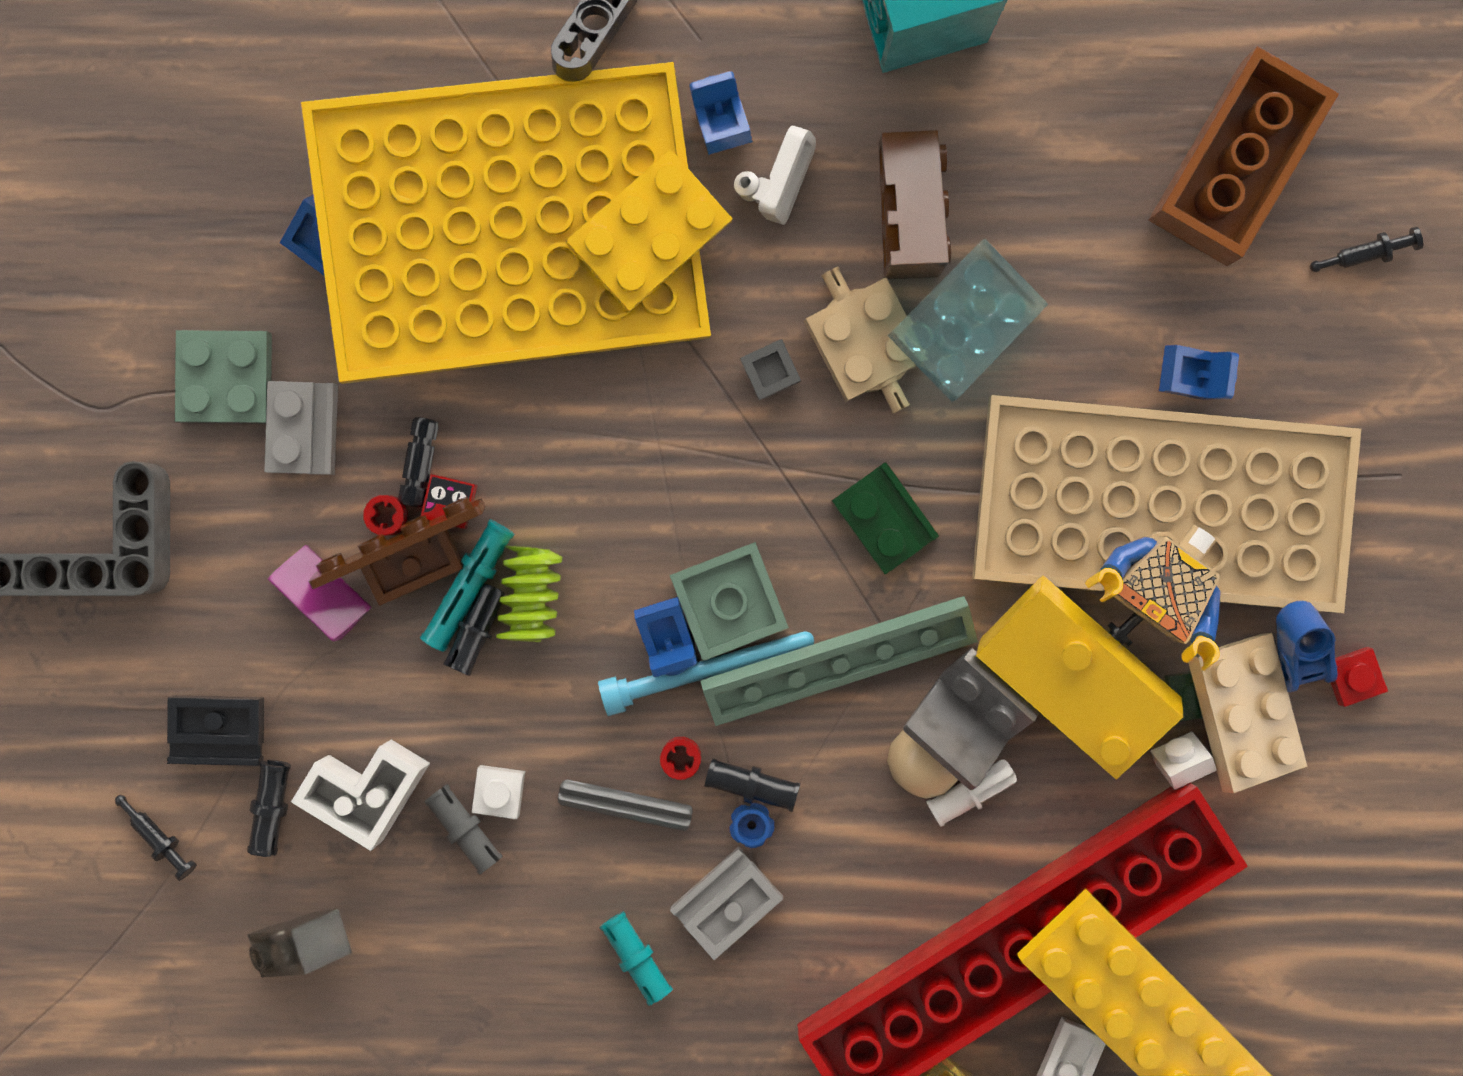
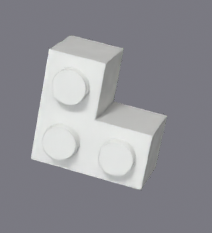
(363, 803)

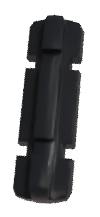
(418, 461)

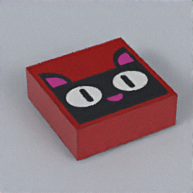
(444, 491)

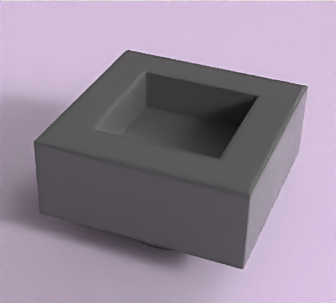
(770, 370)

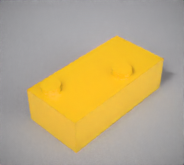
(1080, 677)

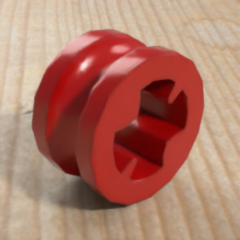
(371, 512)
(669, 765)

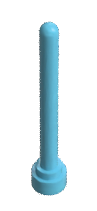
(620, 693)

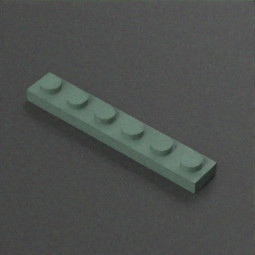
(839, 661)

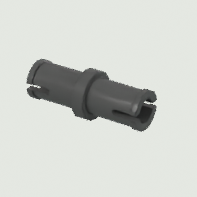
(463, 829)

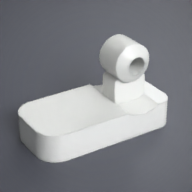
(780, 192)

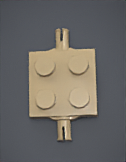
(855, 339)

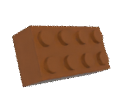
(1243, 156)

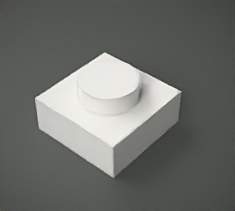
(1183, 760)
(498, 792)

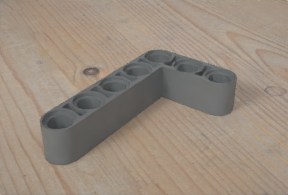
(128, 550)

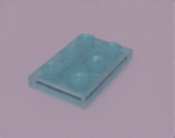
(968, 320)

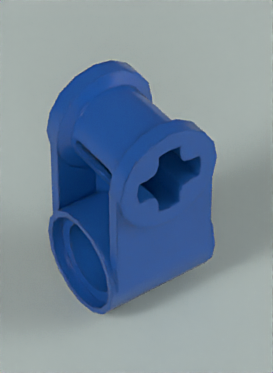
(1305, 646)

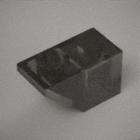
(299, 944)

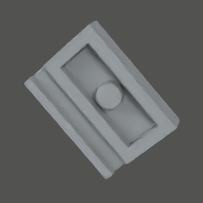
(301, 427)
(726, 903)

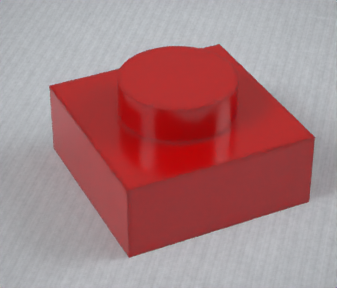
(1358, 677)

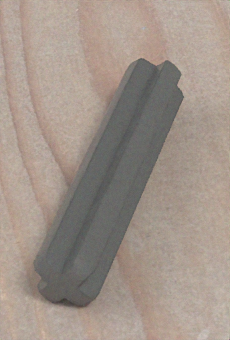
(625, 805)

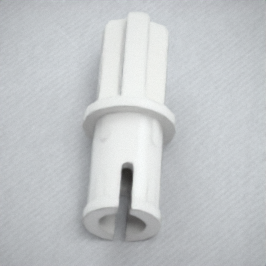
(961, 799)

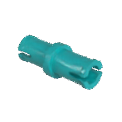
(636, 958)

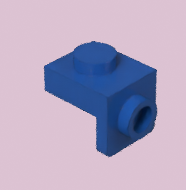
(720, 112)
(1198, 373)
(666, 637)

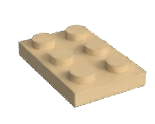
(1248, 714)

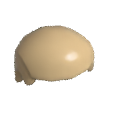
(917, 769)

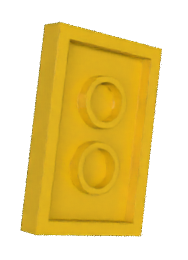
(649, 230)

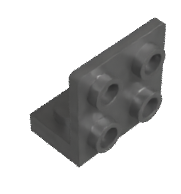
(969, 719)

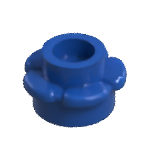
(751, 837)

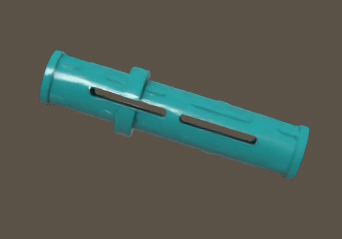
(442, 628)

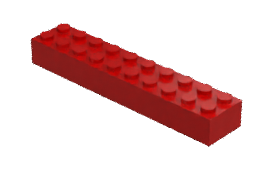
(971, 971)

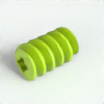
(529, 594)

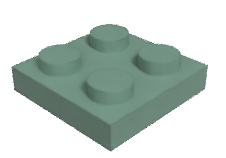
(222, 376)
(729, 601)

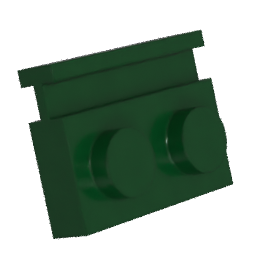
(885, 518)

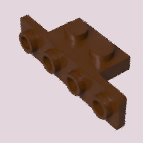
(407, 560)

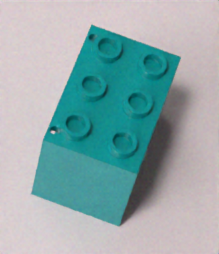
(927, 29)

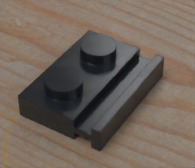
(215, 730)

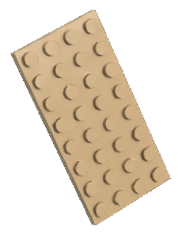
(1087, 478)

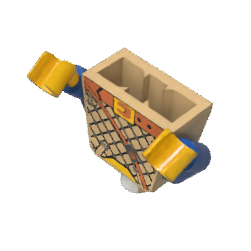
(1168, 589)

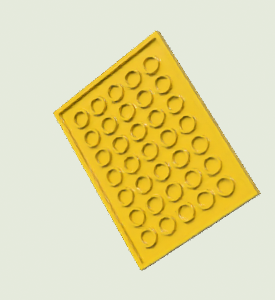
(456, 215)

